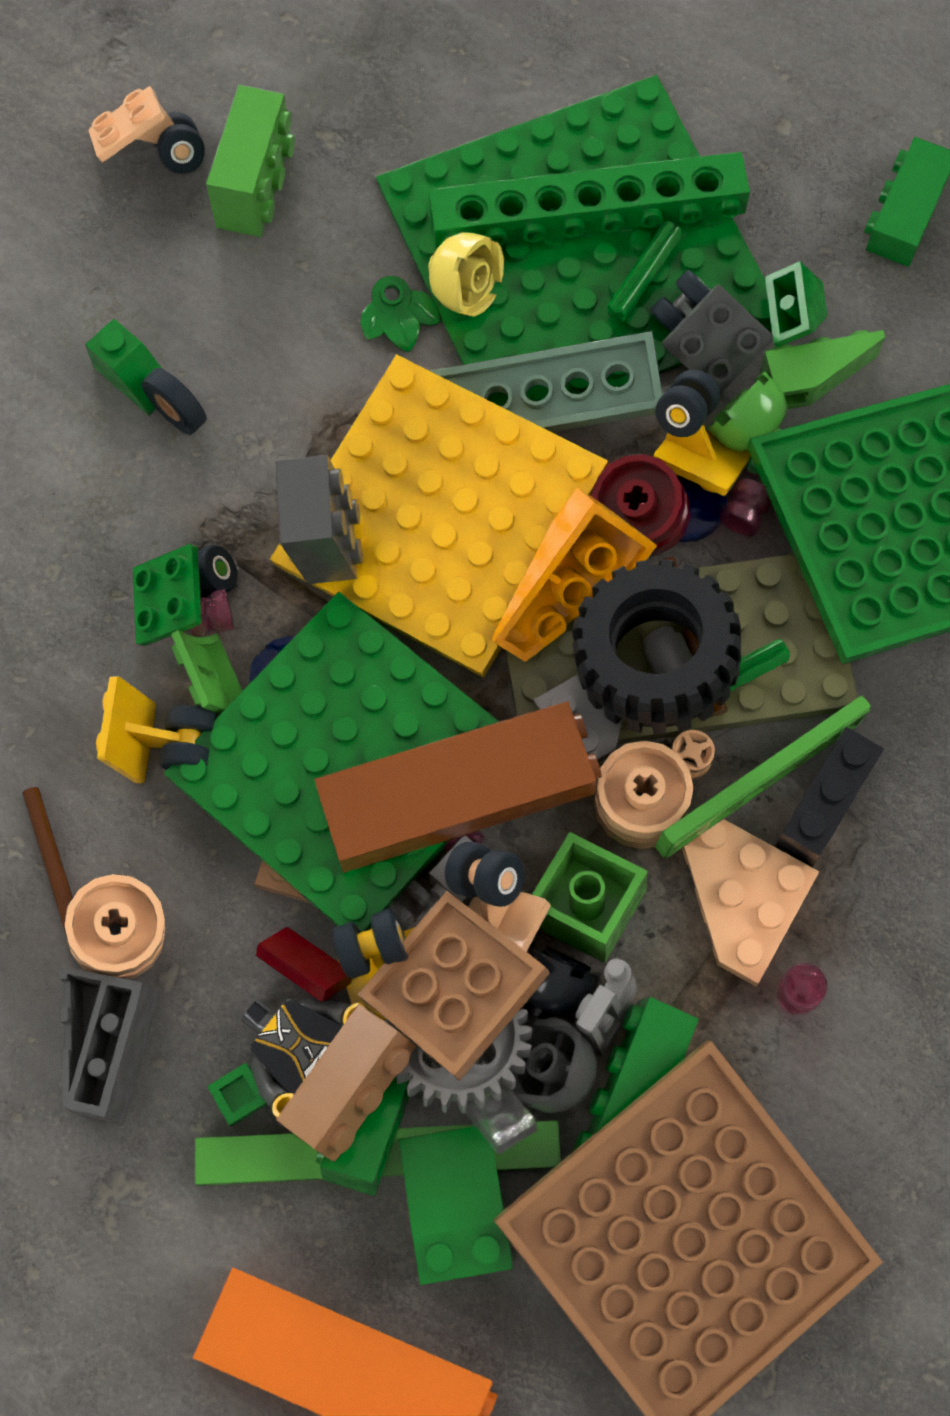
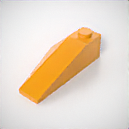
(576, 553)

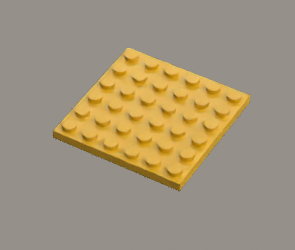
(448, 509)

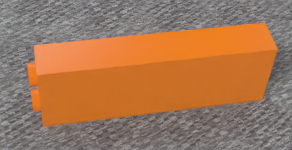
(330, 1359)

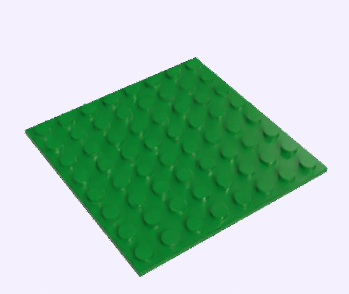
(561, 286)

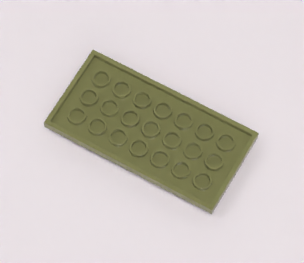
(770, 606)

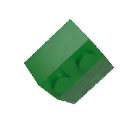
(453, 1205)

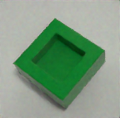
(237, 1095)

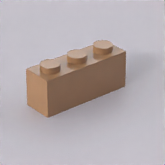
(346, 1083)

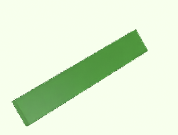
(761, 778)

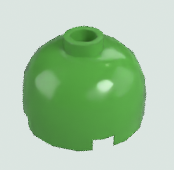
(750, 414)

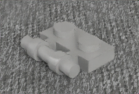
(603, 1012)

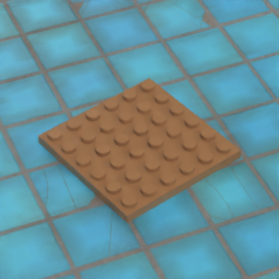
(688, 1240)

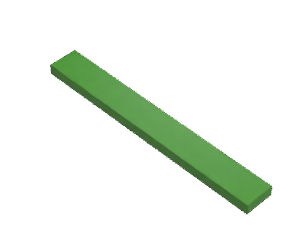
(291, 1159)

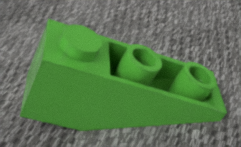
(817, 367)

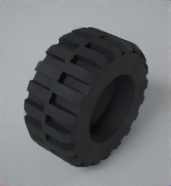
(657, 595)

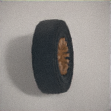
(174, 401)

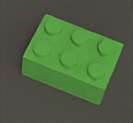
(250, 161)

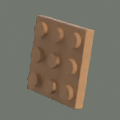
(455, 985)

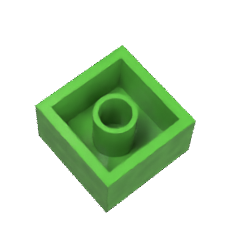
(590, 896)

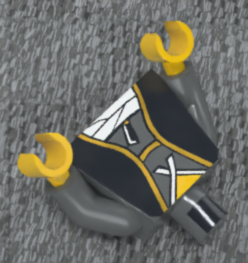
(291, 1043)

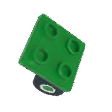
(170, 587)

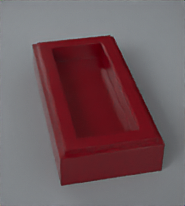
(303, 964)

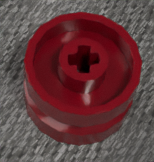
(654, 490)

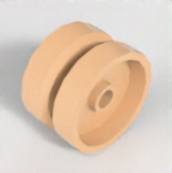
(648, 770)
(111, 902)

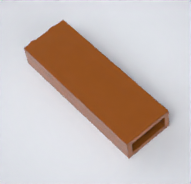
(458, 785)

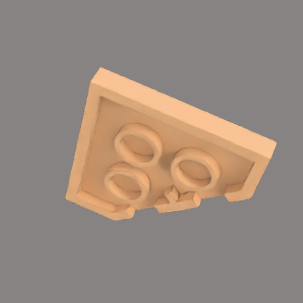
(745, 896)

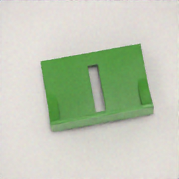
(209, 670)

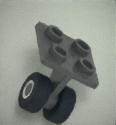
(710, 330)

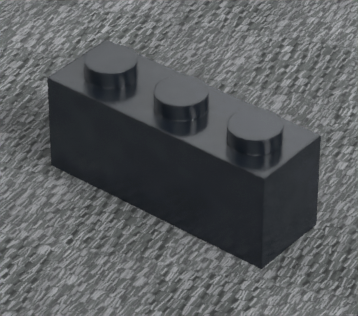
(829, 797)

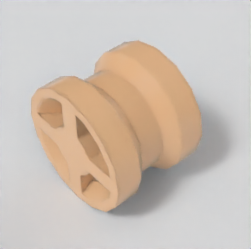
(697, 747)

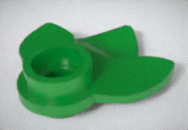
(400, 317)

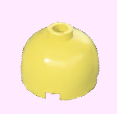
(465, 272)

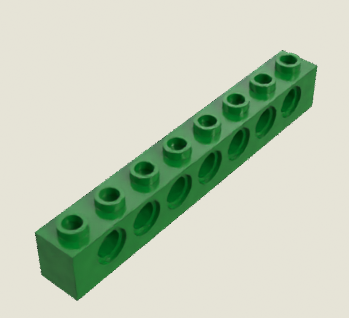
(602, 187)

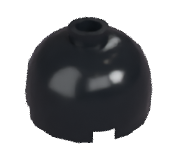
(564, 987)

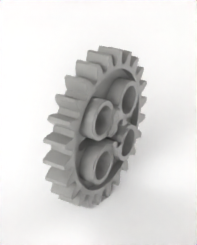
(480, 1079)

